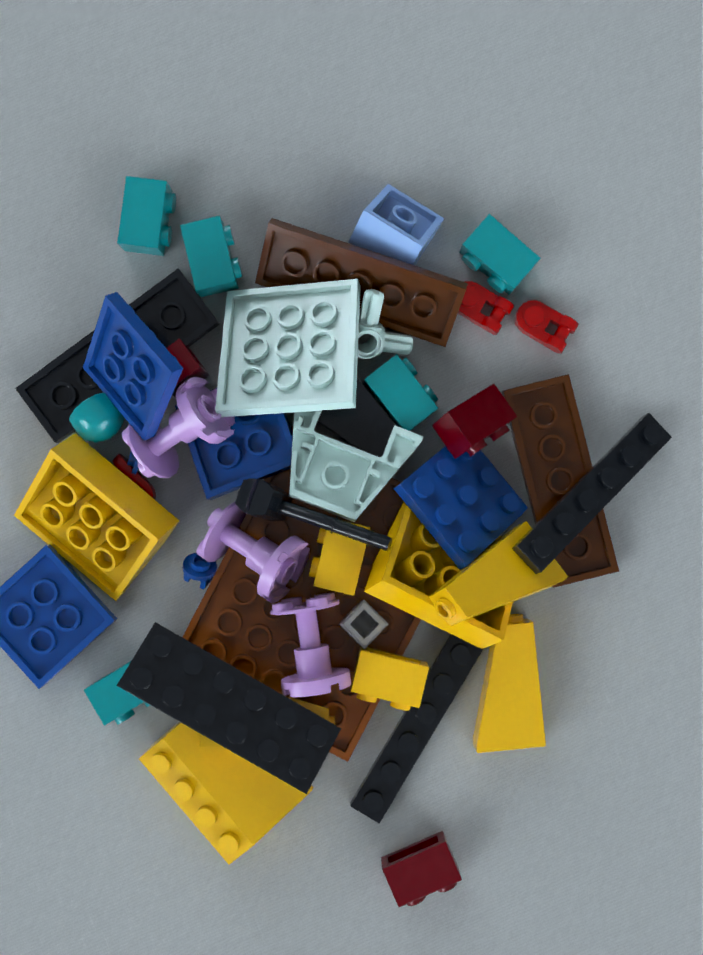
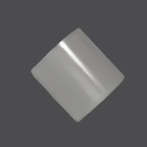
(363, 624)

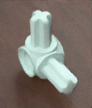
(380, 340)

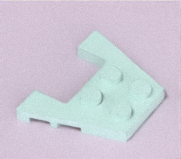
(340, 475)

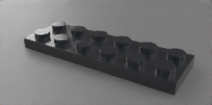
(168, 309)
(229, 707)

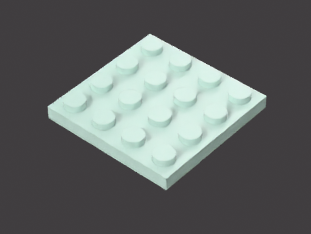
(289, 349)

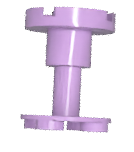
(192, 420)
(272, 562)
(311, 658)

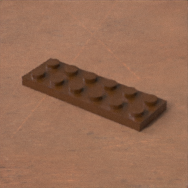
(414, 297)
(552, 461)

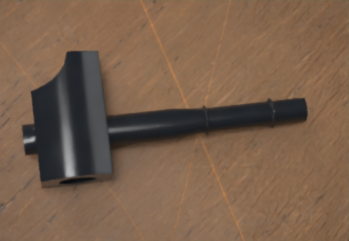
(274, 504)

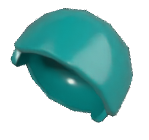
(96, 419)

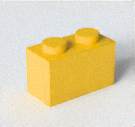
(339, 562)
(389, 678)

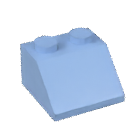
(396, 226)

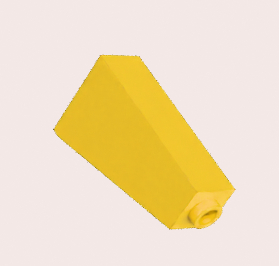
(493, 581)
(510, 694)

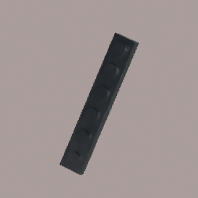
(591, 493)
(415, 729)

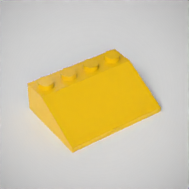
(94, 516)
(415, 570)
(219, 790)

